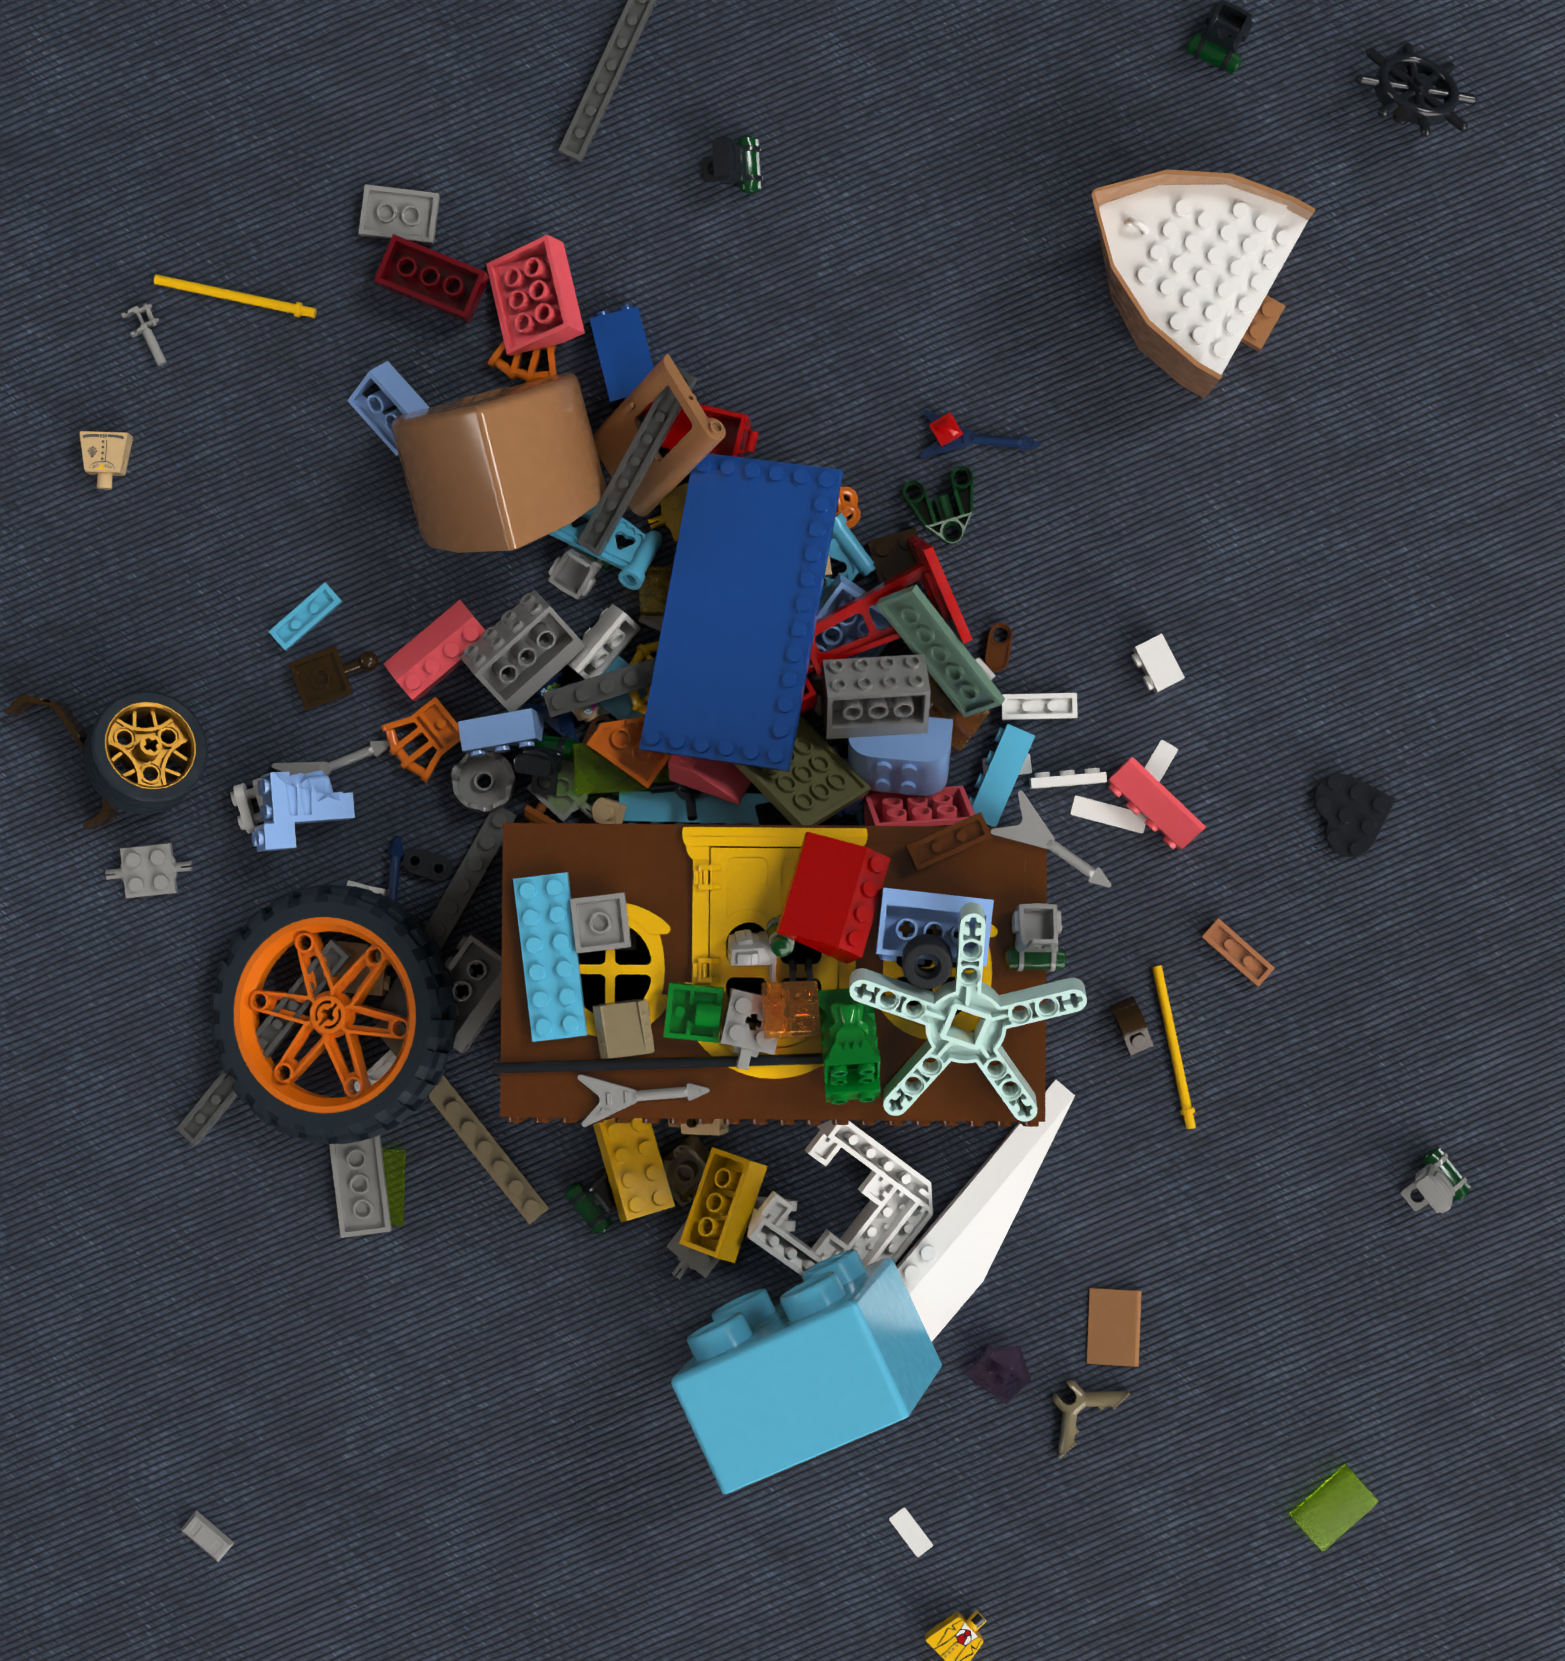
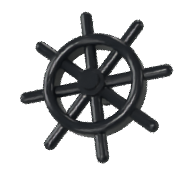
(1416, 90)

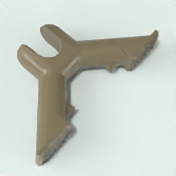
(1070, 1410)

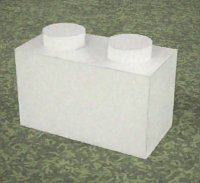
(1157, 663)

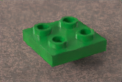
(693, 1012)

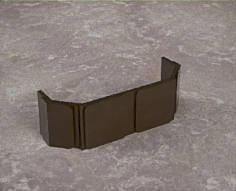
(24, 702)

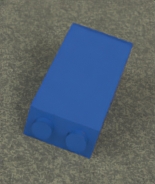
(621, 351)

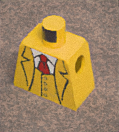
(956, 1637)

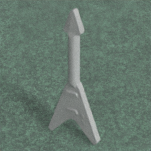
(376, 749)
(1035, 832)
(618, 1097)

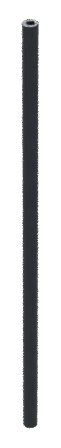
(653, 1063)

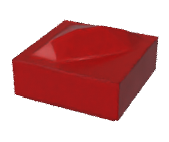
(946, 429)

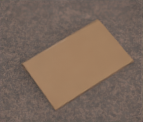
(1114, 1327)

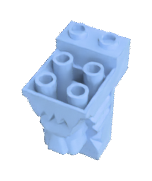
(296, 801)

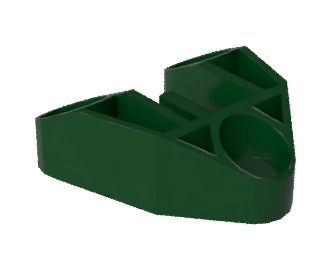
(924, 512)

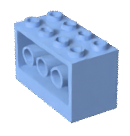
(920, 912)

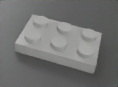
(399, 212)

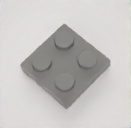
(600, 922)

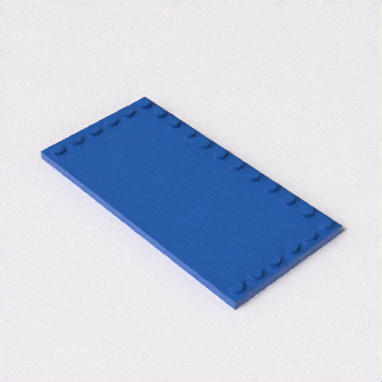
(741, 611)

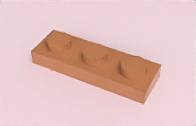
(1237, 952)

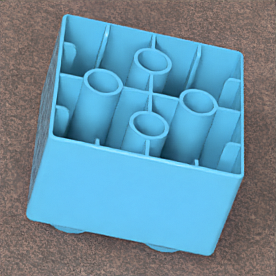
(804, 1373)

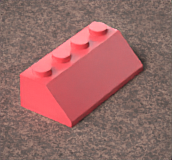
(435, 651)
(1155, 804)

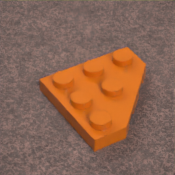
(620, 744)

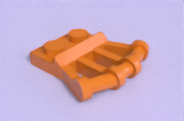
(513, 370)
(438, 728)

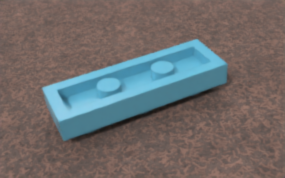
(305, 616)

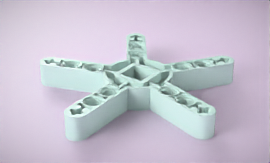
(954, 1044)

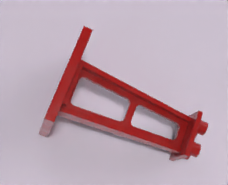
(938, 590)

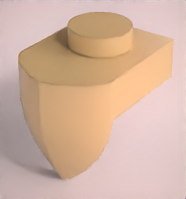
(608, 811)

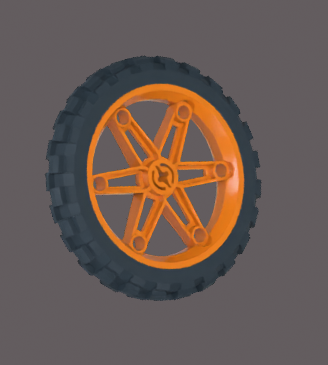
(428, 1020)

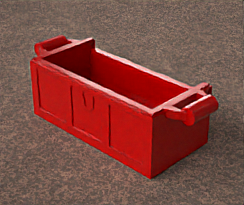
(738, 438)

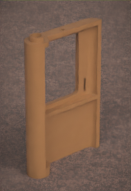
(665, 473)

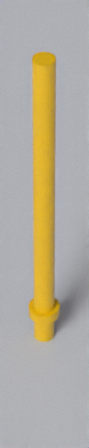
(296, 309)
(1187, 1110)

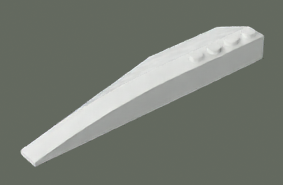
(966, 1236)

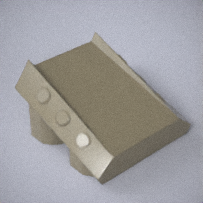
(623, 1028)
(685, 1168)

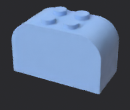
(904, 762)

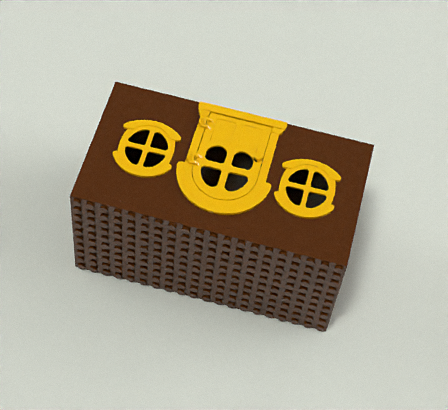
(684, 908)

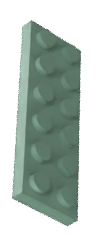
(944, 653)

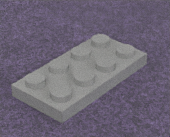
(360, 1187)

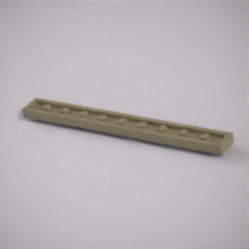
(480, 1142)

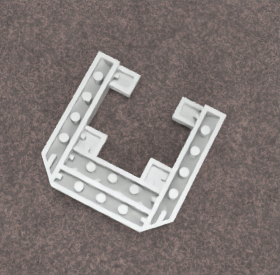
(883, 1229)

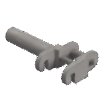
(146, 331)

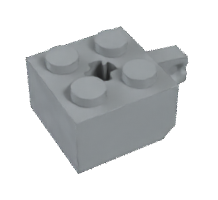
(736, 1031)

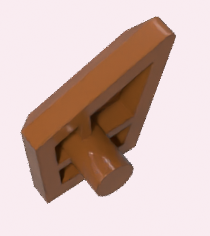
(537, 815)

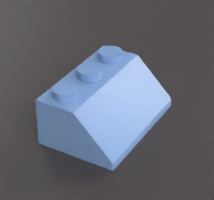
(393, 392)
(501, 732)

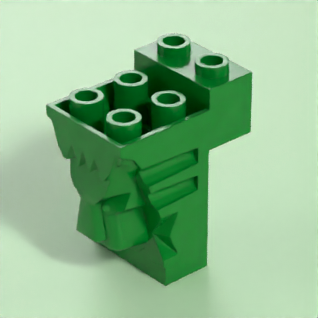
(848, 1048)

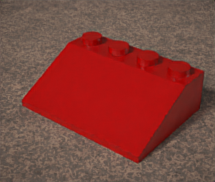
(833, 896)

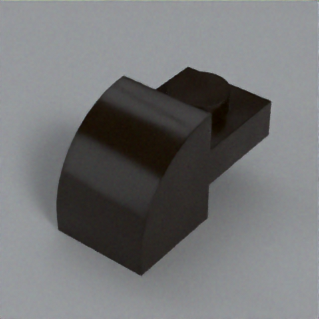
(1131, 1025)

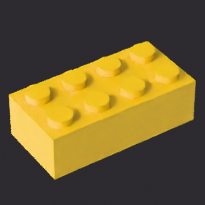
(633, 1168)
(723, 1205)

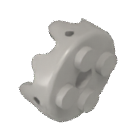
(466, 777)

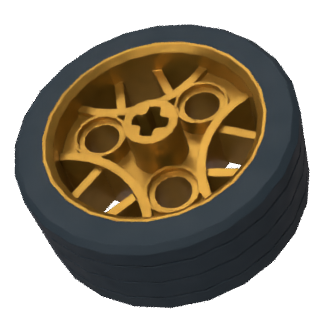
(145, 752)

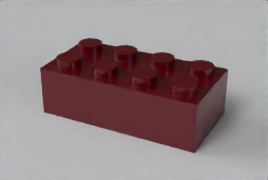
(431, 278)

